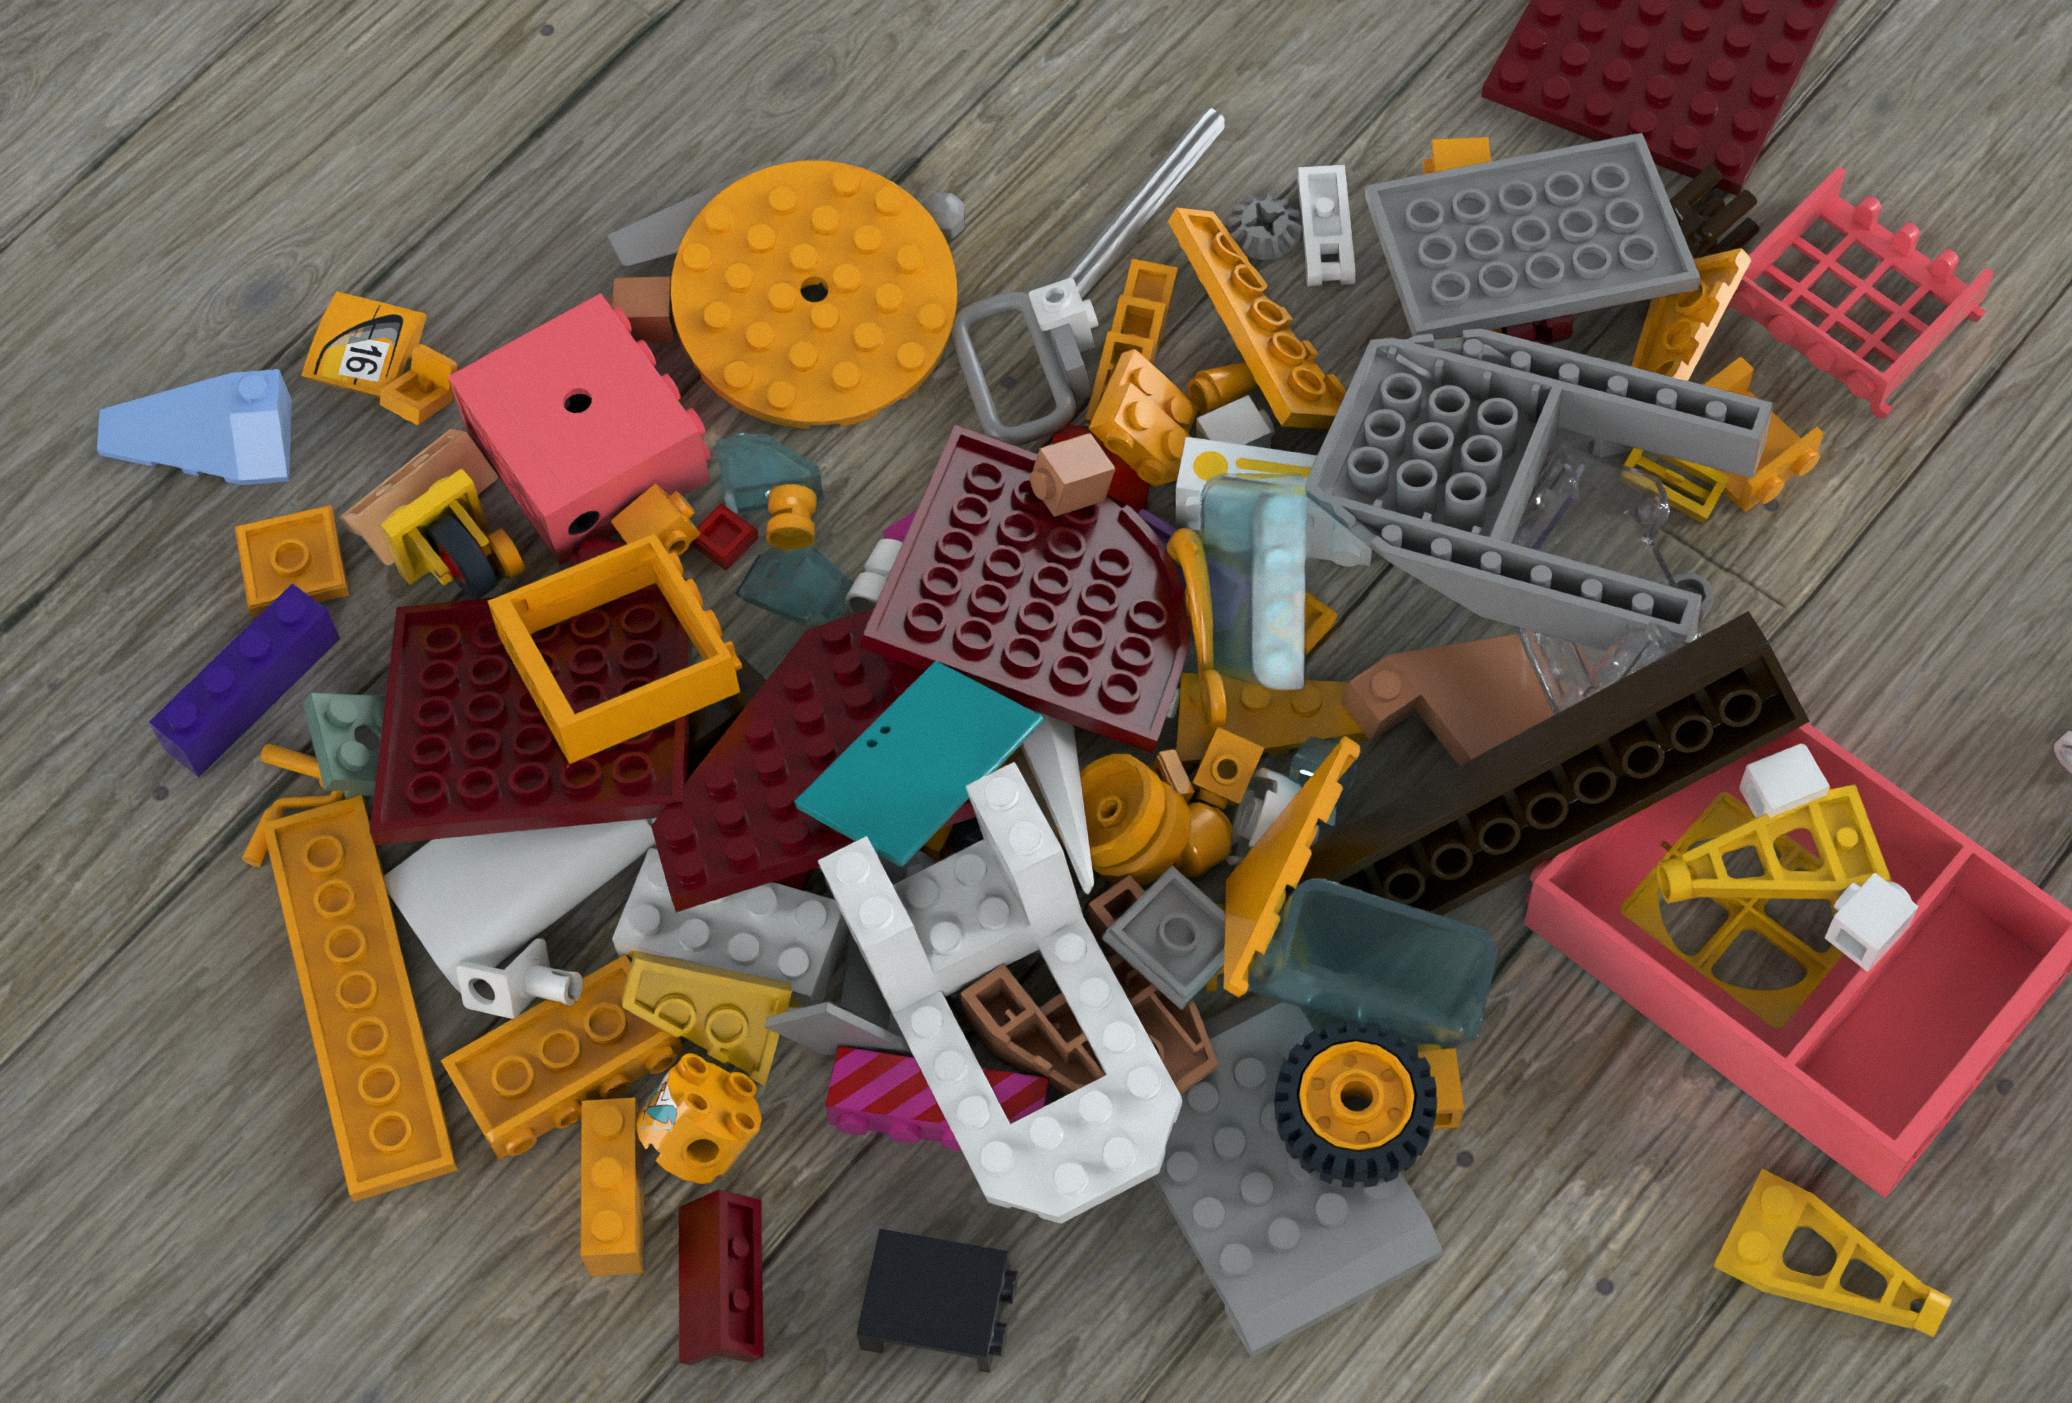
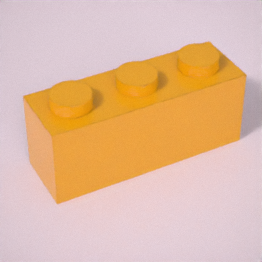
(611, 1188)

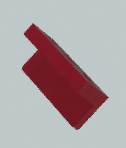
(720, 1278)

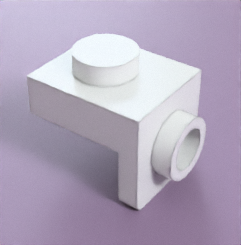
(1062, 304)

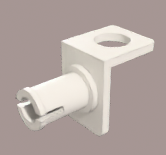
(519, 983)

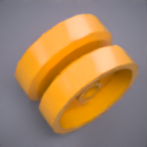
(1131, 819)

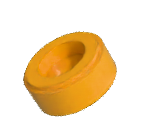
(505, 554)

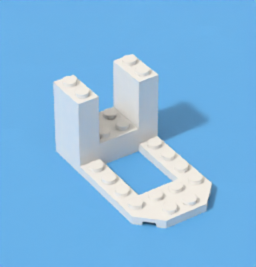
(960, 925)

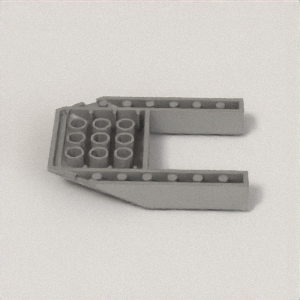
(1448, 446)

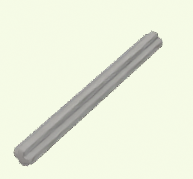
(1146, 200)

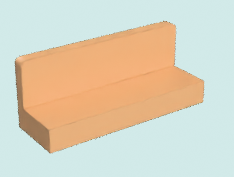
(438, 460)

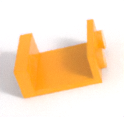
(1783, 453)

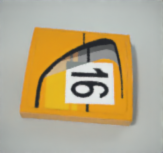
(362, 344)

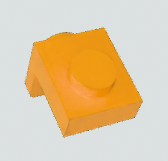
(421, 389)

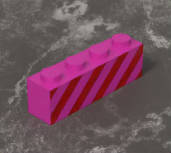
(894, 1098)

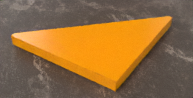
(1277, 860)

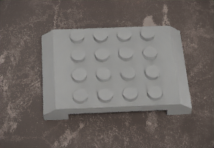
(1260, 1224)

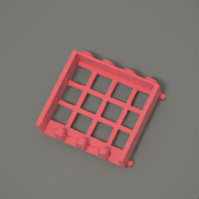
(1895, 252)

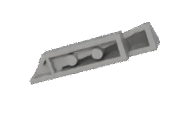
(664, 230)

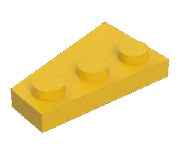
(710, 1008)

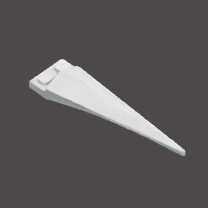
(1055, 766)

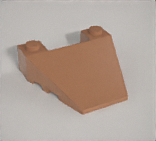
(1463, 691)
(1050, 1040)

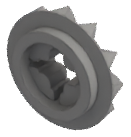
(1258, 242)

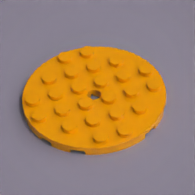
(801, 359)

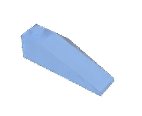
(217, 427)

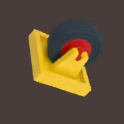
(443, 536)

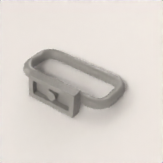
(1058, 358)

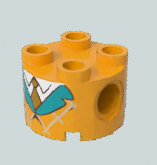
(699, 1119)

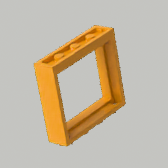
(592, 585)

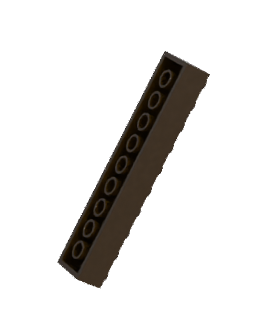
(1569, 775)

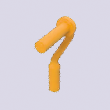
(298, 763)

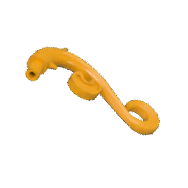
(1188, 551)

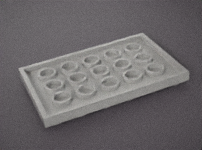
(1531, 237)

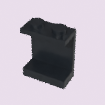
(937, 1297)

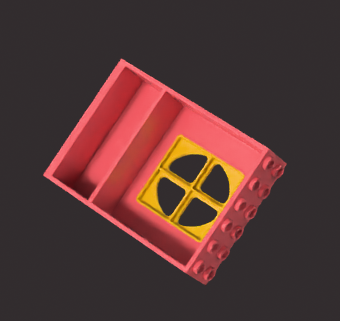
(1847, 1053)

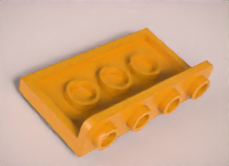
(553, 1058)

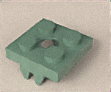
(341, 759)

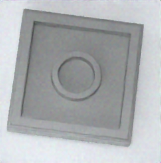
(1172, 937)

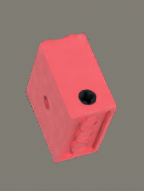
(580, 424)

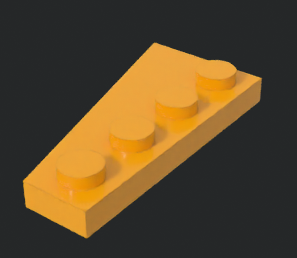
(1683, 323)
(1265, 716)

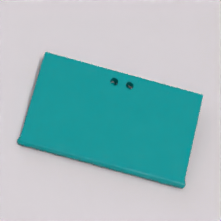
(915, 776)

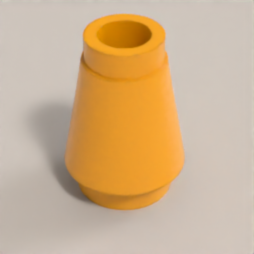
(1221, 386)

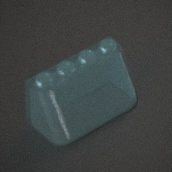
(1256, 575)
(1378, 964)

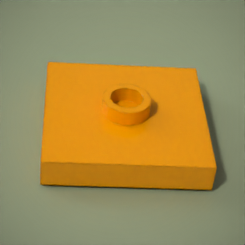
(289, 550)

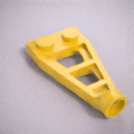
(1840, 836)
(1764, 1230)

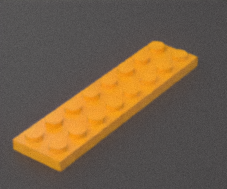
(359, 999)

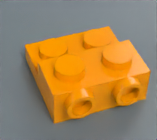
(1144, 419)

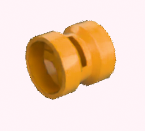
(791, 517)

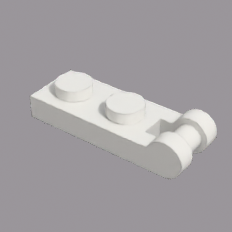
(1326, 224)

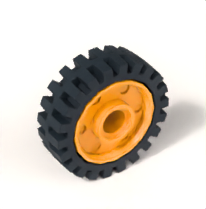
(1349, 1142)

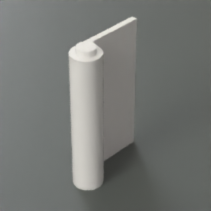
(500, 890)

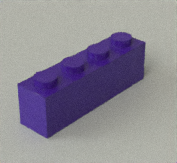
(245, 680)

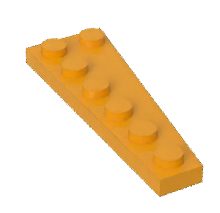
(1259, 327)

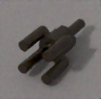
(1712, 217)

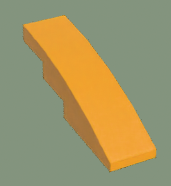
(1137, 321)

